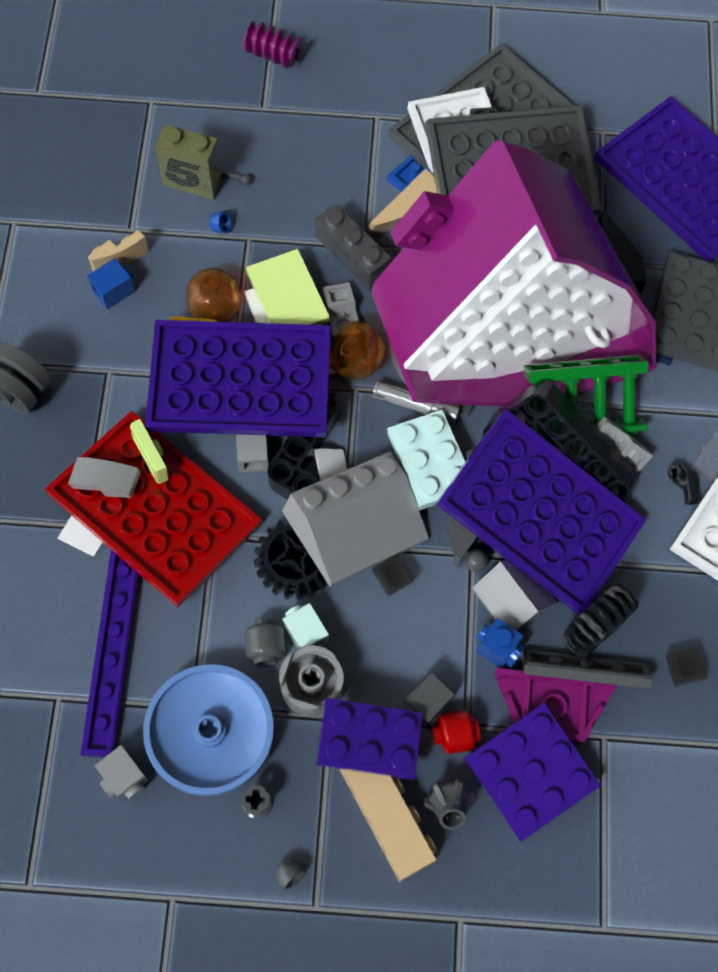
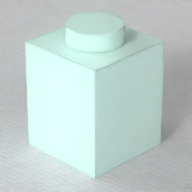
(305, 627)

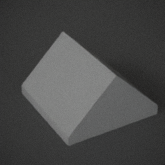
(512, 595)

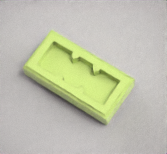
(150, 451)

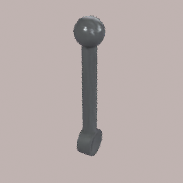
(245, 179)

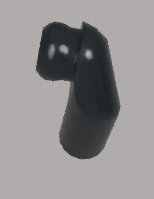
(686, 481)

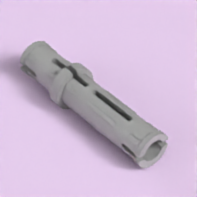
(402, 397)

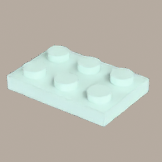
(427, 455)

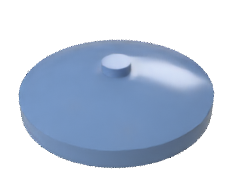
(208, 730)

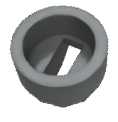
(289, 874)

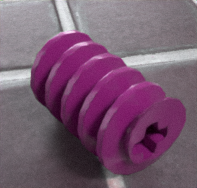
(272, 46)

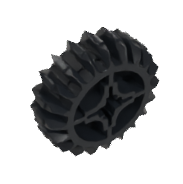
(285, 564)
(600, 620)

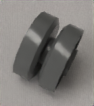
(20, 379)

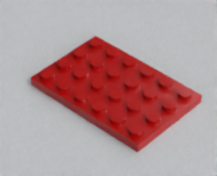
(168, 530)

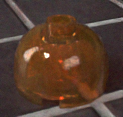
(213, 295)
(357, 351)

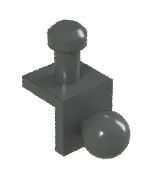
(462, 543)

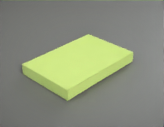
(287, 291)

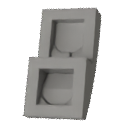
(340, 306)
(628, 447)
(105, 476)

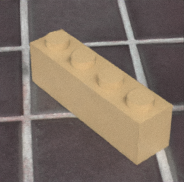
(392, 822)

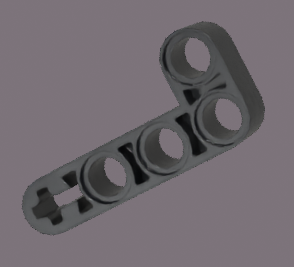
(296, 466)

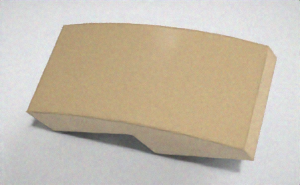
(129, 250)

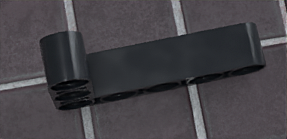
(569, 433)

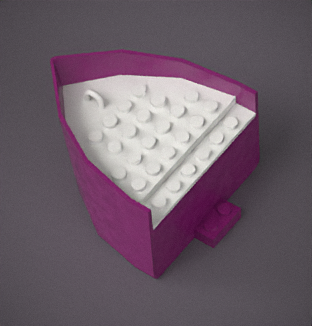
(506, 280)

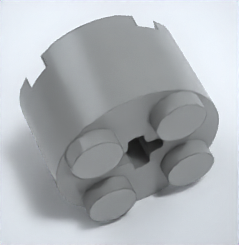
(300, 667)

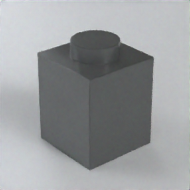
(429, 698)

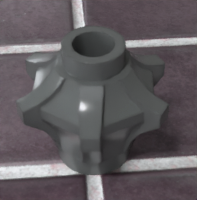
(450, 803)

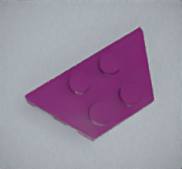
(572, 702)

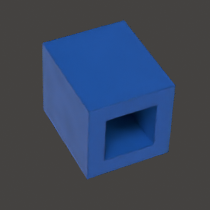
(111, 283)

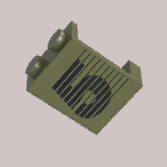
(186, 161)

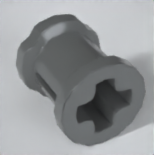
(249, 794)

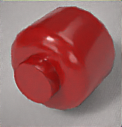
(456, 732)

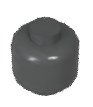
(265, 643)

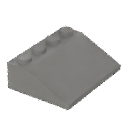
(356, 518)

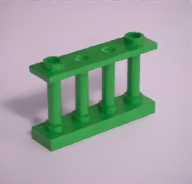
(599, 371)

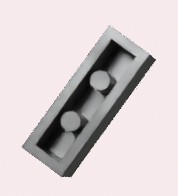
(351, 245)

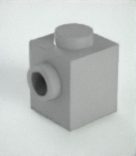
(121, 775)

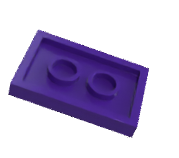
(369, 739)

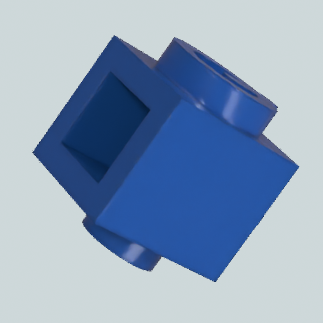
(500, 643)

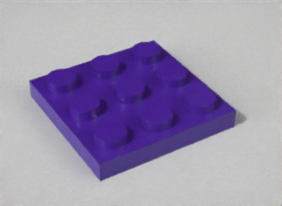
(532, 772)

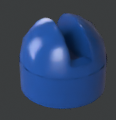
(219, 218)

